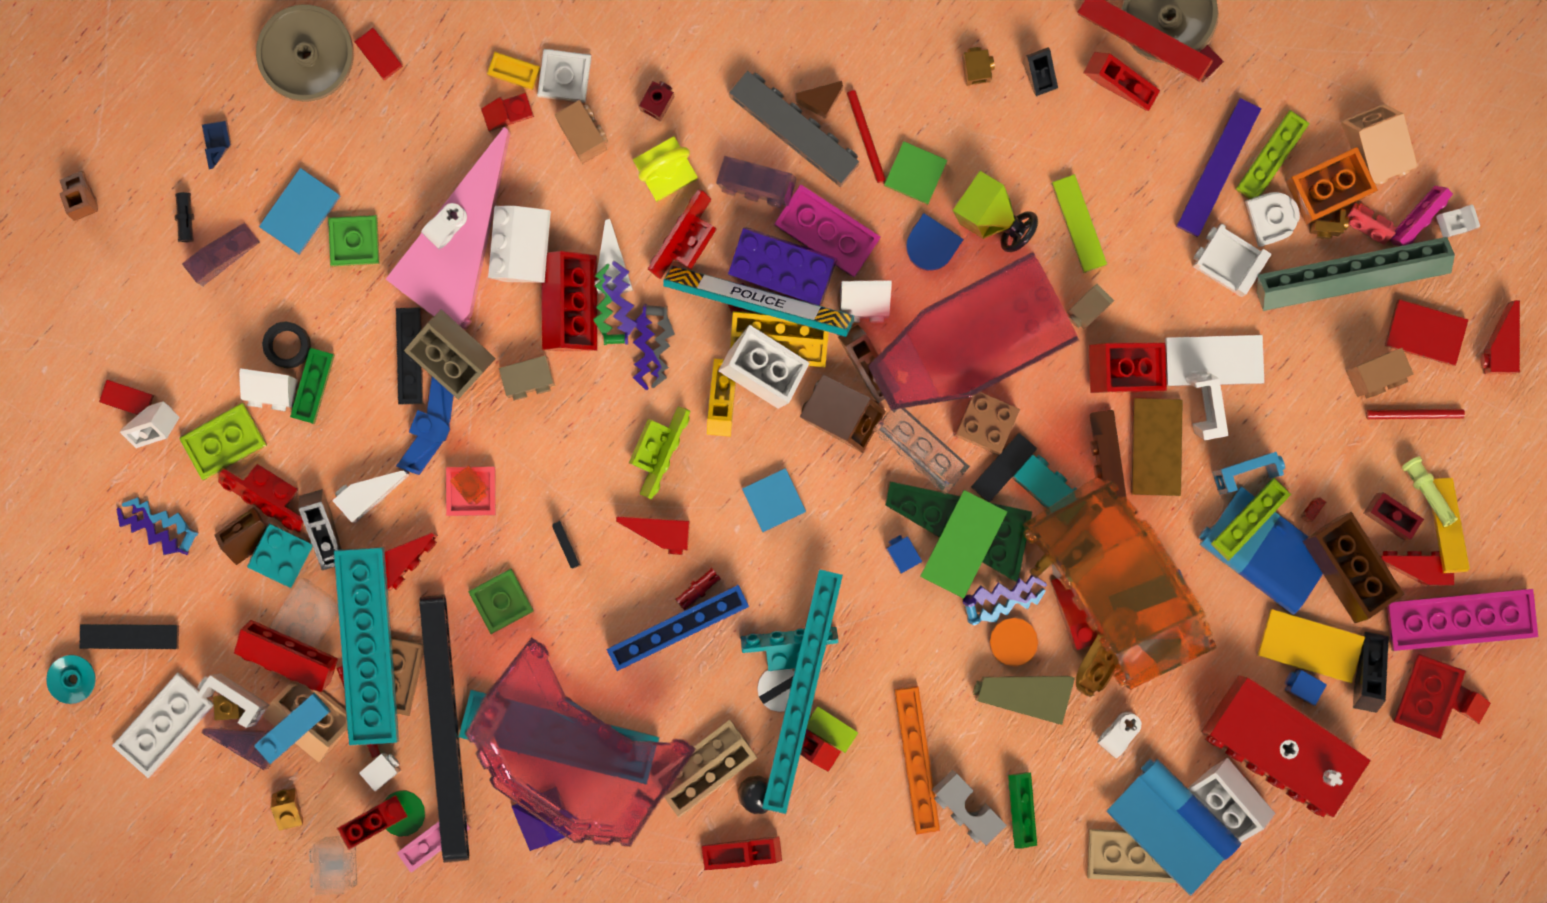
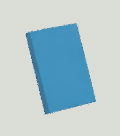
(299, 211)

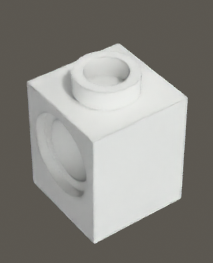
(380, 771)

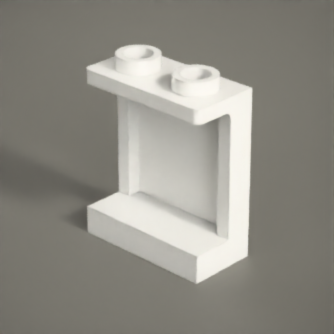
(1230, 260)
(1213, 403)
(253, 705)

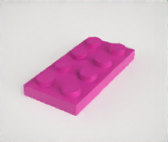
(827, 230)

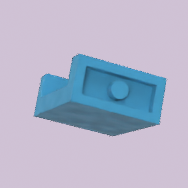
(1224, 477)

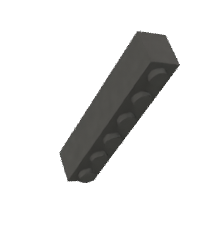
(793, 128)

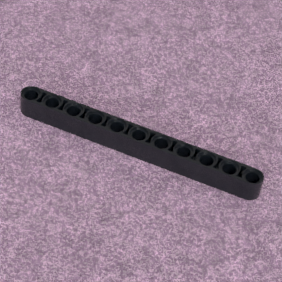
(444, 729)

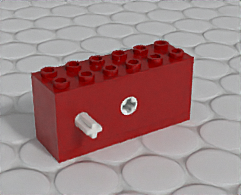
(1315, 762)

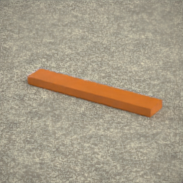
(917, 760)

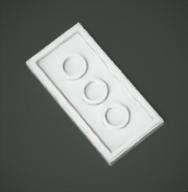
(1226, 357)
(163, 725)

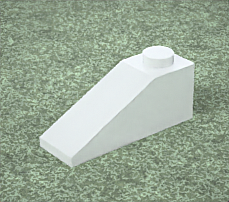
(611, 252)
(363, 496)

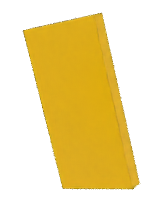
(1310, 646)

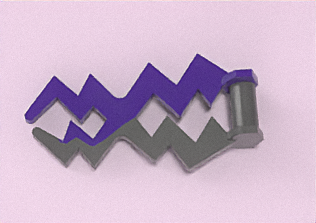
(652, 355)

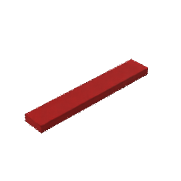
(1146, 38)

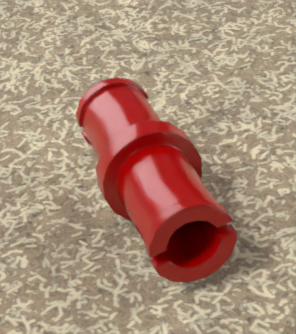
(697, 589)

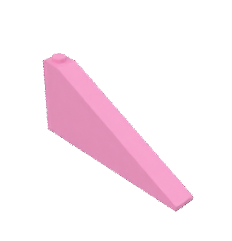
(451, 275)

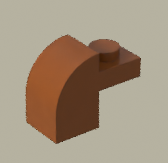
(77, 196)

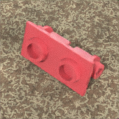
(1379, 230)

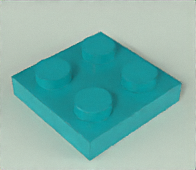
(279, 555)

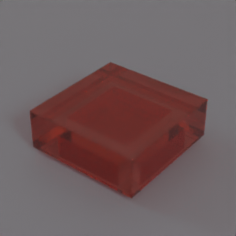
(1313, 509)

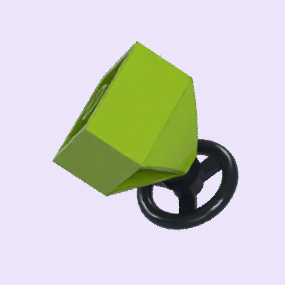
(988, 210)

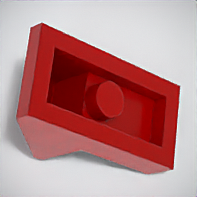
(506, 112)
(1471, 704)

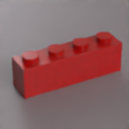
(285, 656)

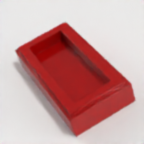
(378, 54)
(125, 397)

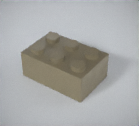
(449, 354)

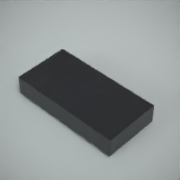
(566, 544)

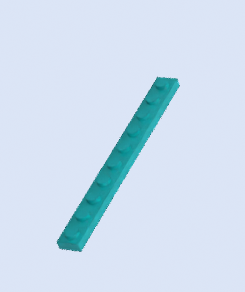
(802, 691)

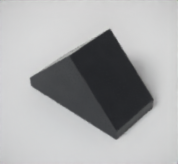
(1040, 71)

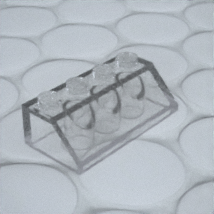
(921, 449)

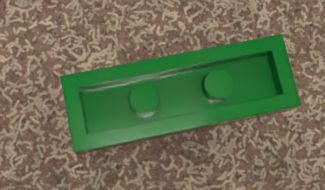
(312, 385)
(1022, 810)

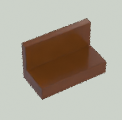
(241, 536)

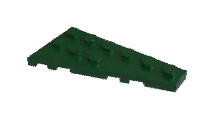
(933, 509)

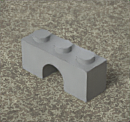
(983, 824)

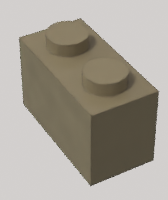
(527, 377)

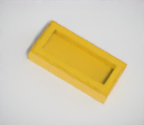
(513, 71)

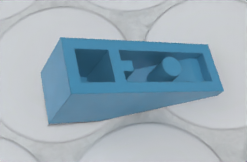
(292, 728)

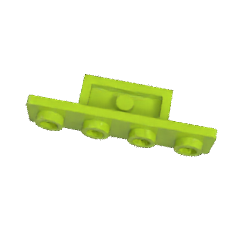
(656, 448)

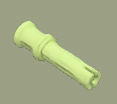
(1424, 482)

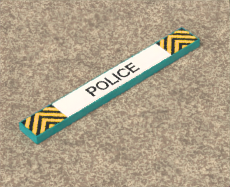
(758, 301)

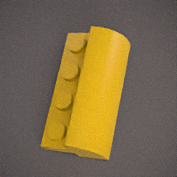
(800, 339)

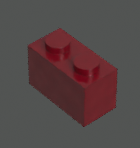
(1393, 516)

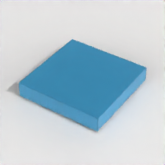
(774, 500)

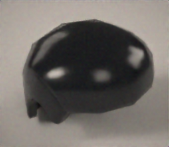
(752, 794)

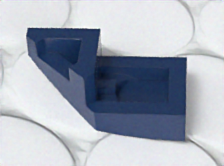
(217, 141)

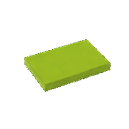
(223, 441)

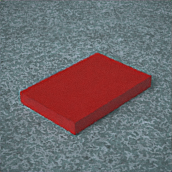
(1426, 332)
(1429, 696)

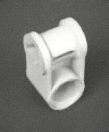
(443, 226)
(1117, 737)

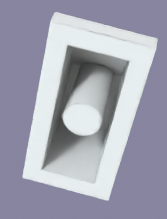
(150, 425)

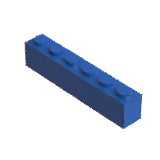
(677, 628)

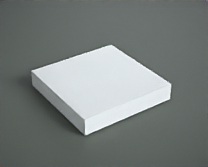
(564, 75)

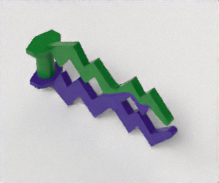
(614, 295)

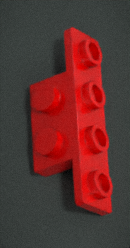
(687, 237)
(265, 492)

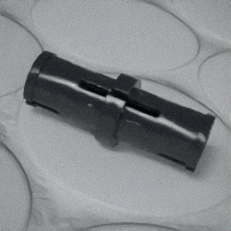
(184, 217)

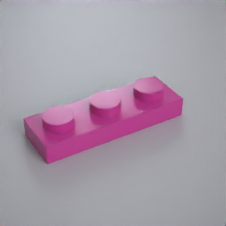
(1421, 216)

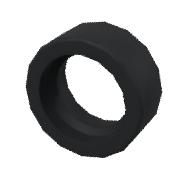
(268, 344)

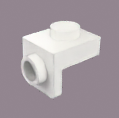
(1458, 221)

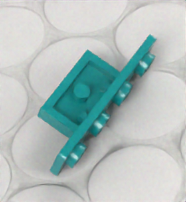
(781, 647)

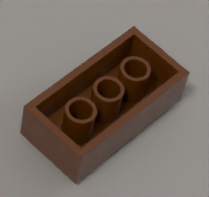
(1353, 567)

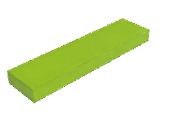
(1272, 155)
(1079, 223)
(1250, 519)

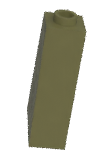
(1030, 695)

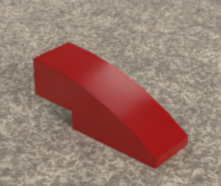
(742, 853)

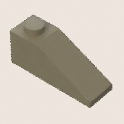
(1089, 307)

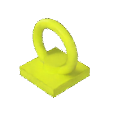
(665, 168)

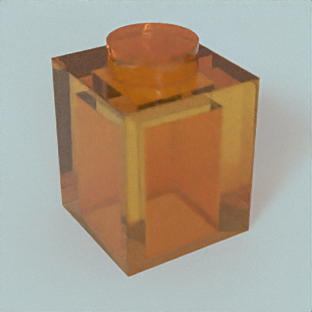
(470, 485)

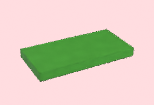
(963, 544)

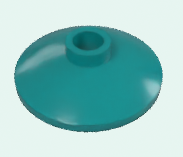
(59, 679)

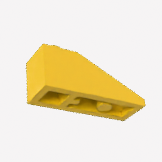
(720, 402)

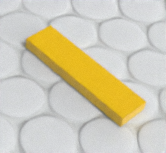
(1450, 538)

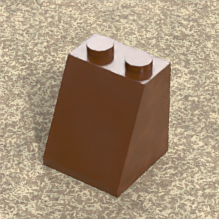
(842, 413)

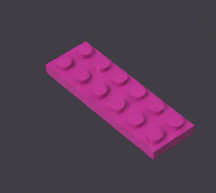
(1462, 619)

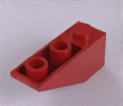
(406, 558)
(1422, 569)
(372, 822)

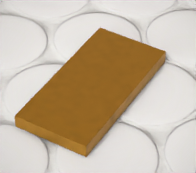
(1157, 447)

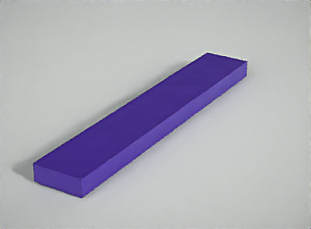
(1218, 167)

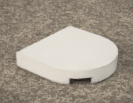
(1272, 217)

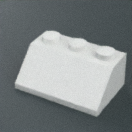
(519, 244)
(764, 367)
(1232, 800)

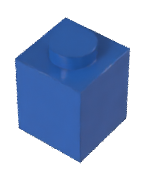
(903, 553)
(1304, 686)

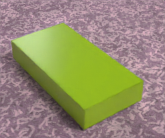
(831, 729)

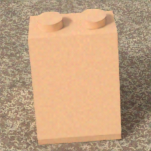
(1382, 141)

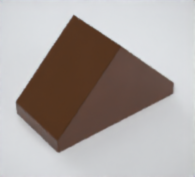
(820, 99)

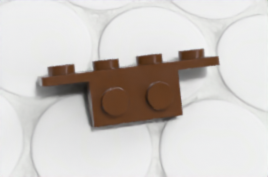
(1106, 449)

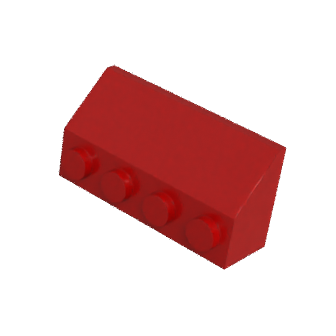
(569, 302)

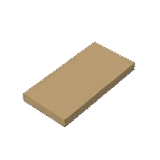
(1119, 857)

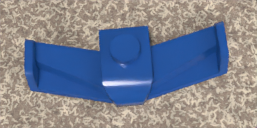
(430, 428)

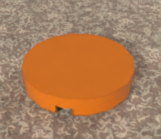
(1013, 642)

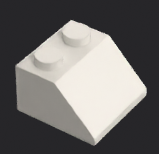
(267, 388)

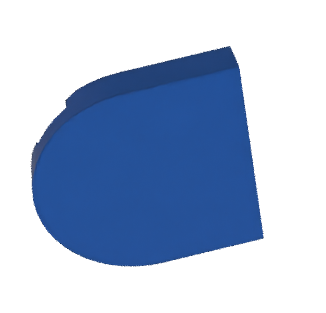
(931, 244)

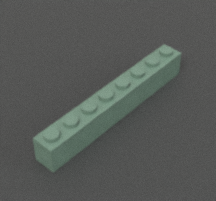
(1355, 273)

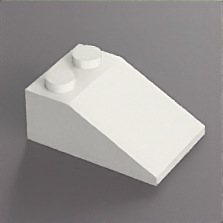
(866, 300)

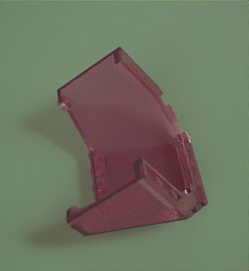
(566, 760)

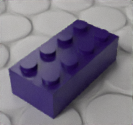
(782, 266)

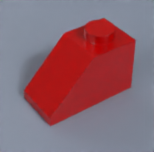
(819, 751)

